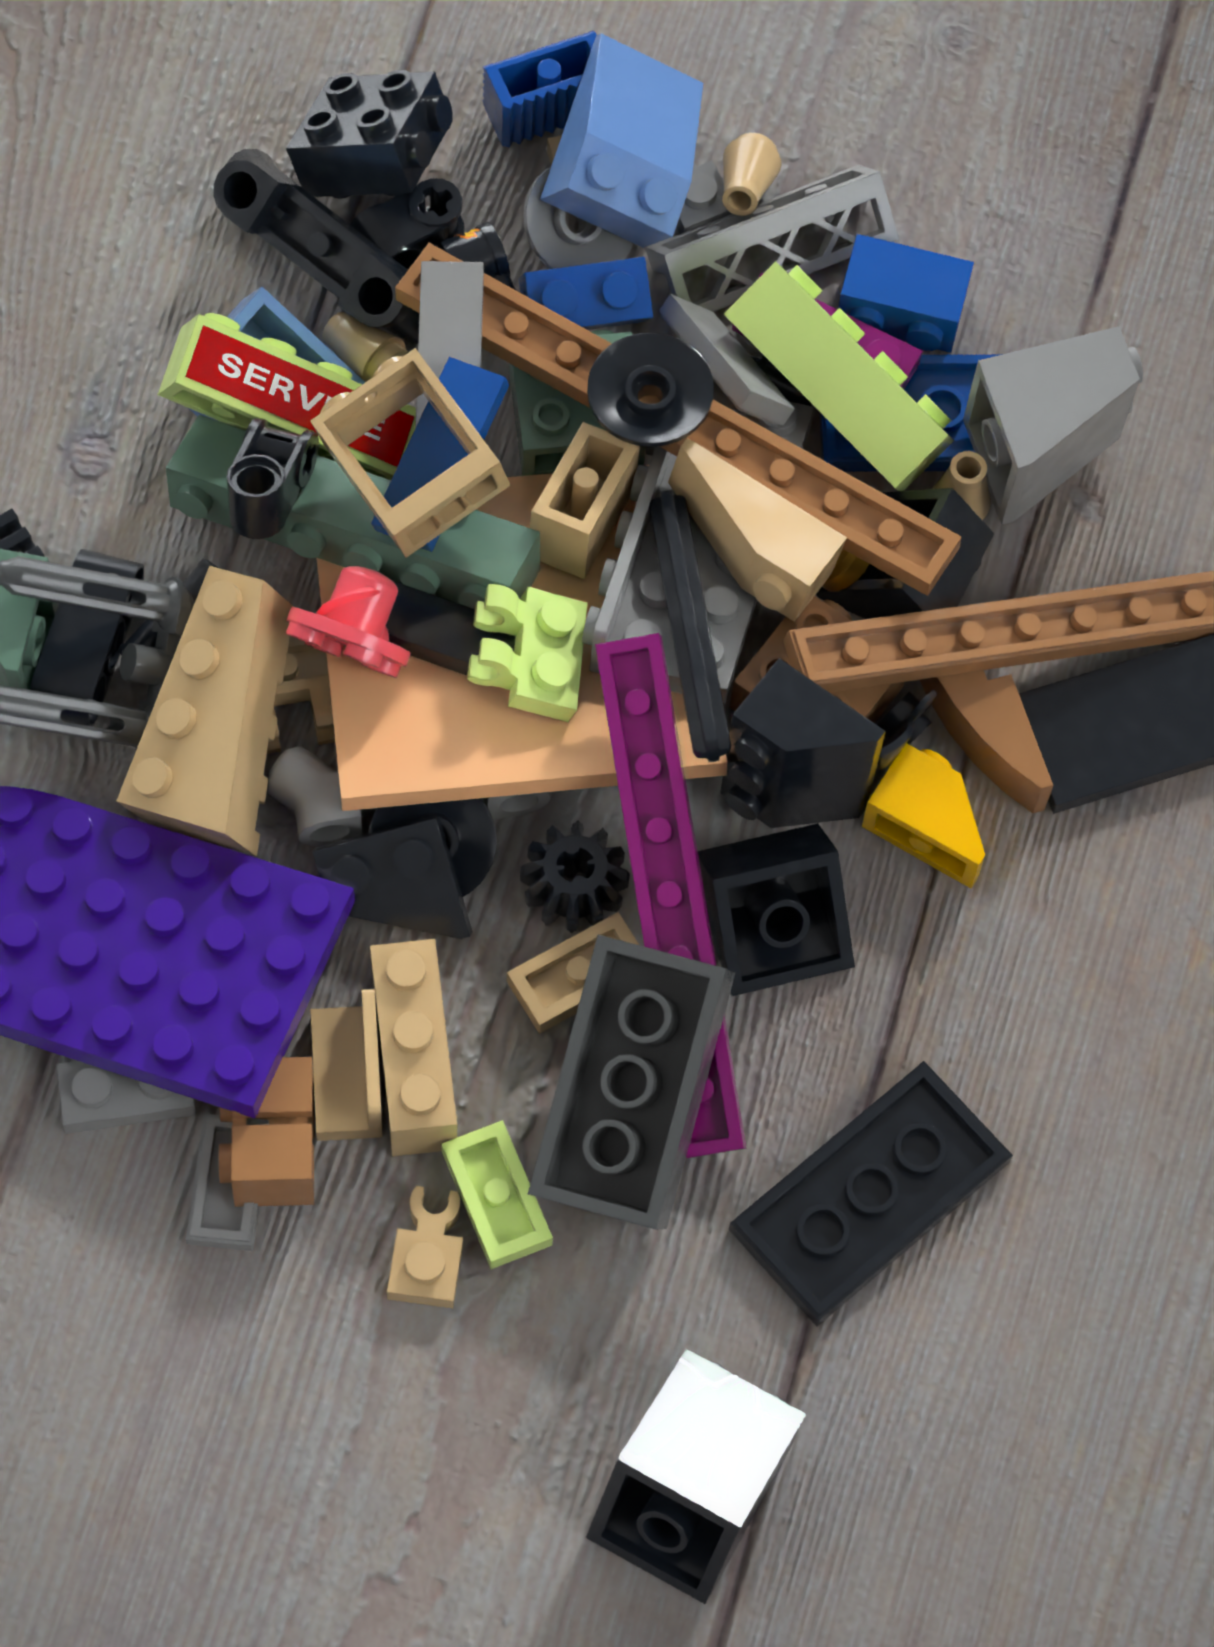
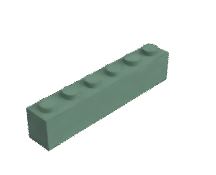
(336, 526)

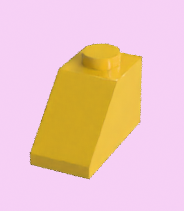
(927, 814)

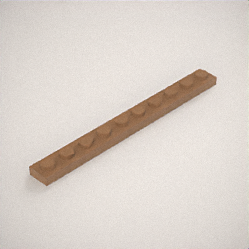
(562, 357)

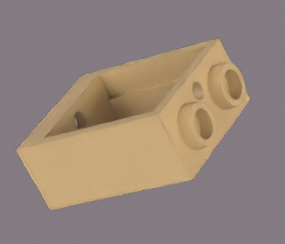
(441, 500)

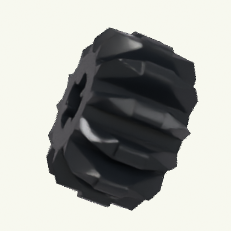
(566, 858)

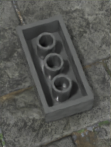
(631, 1083)

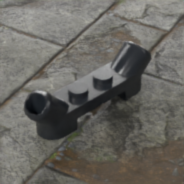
(316, 239)

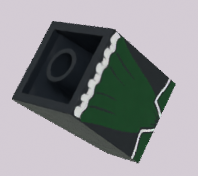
(694, 1475)

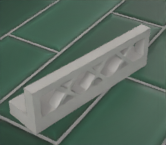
(773, 218)

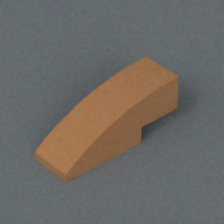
(994, 733)

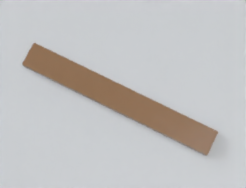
(1004, 632)

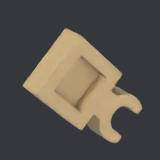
(426, 1259)

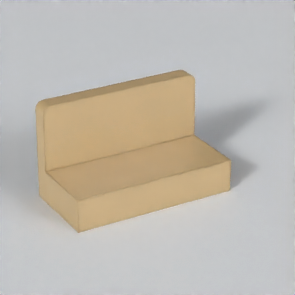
(346, 1071)

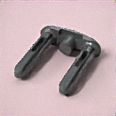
(164, 604)

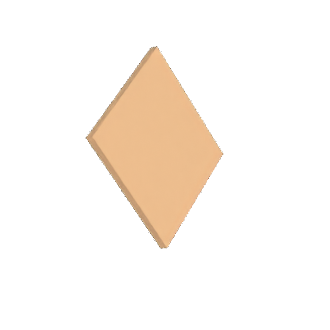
(455, 740)

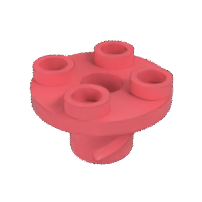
(354, 620)

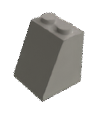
(1049, 413)

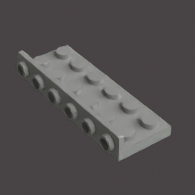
(634, 583)

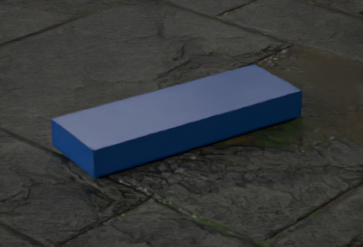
(433, 444)

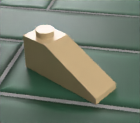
(761, 537)

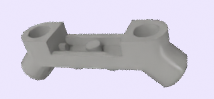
(313, 793)

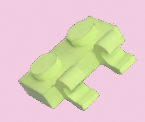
(546, 654)

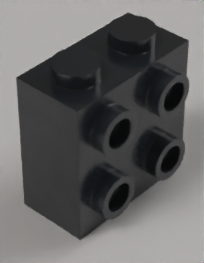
(370, 134)

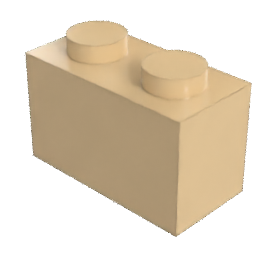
(584, 499)

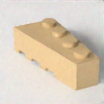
(214, 717)

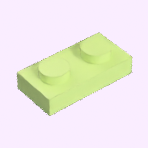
(496, 1194)

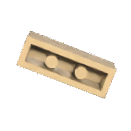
(413, 1046)

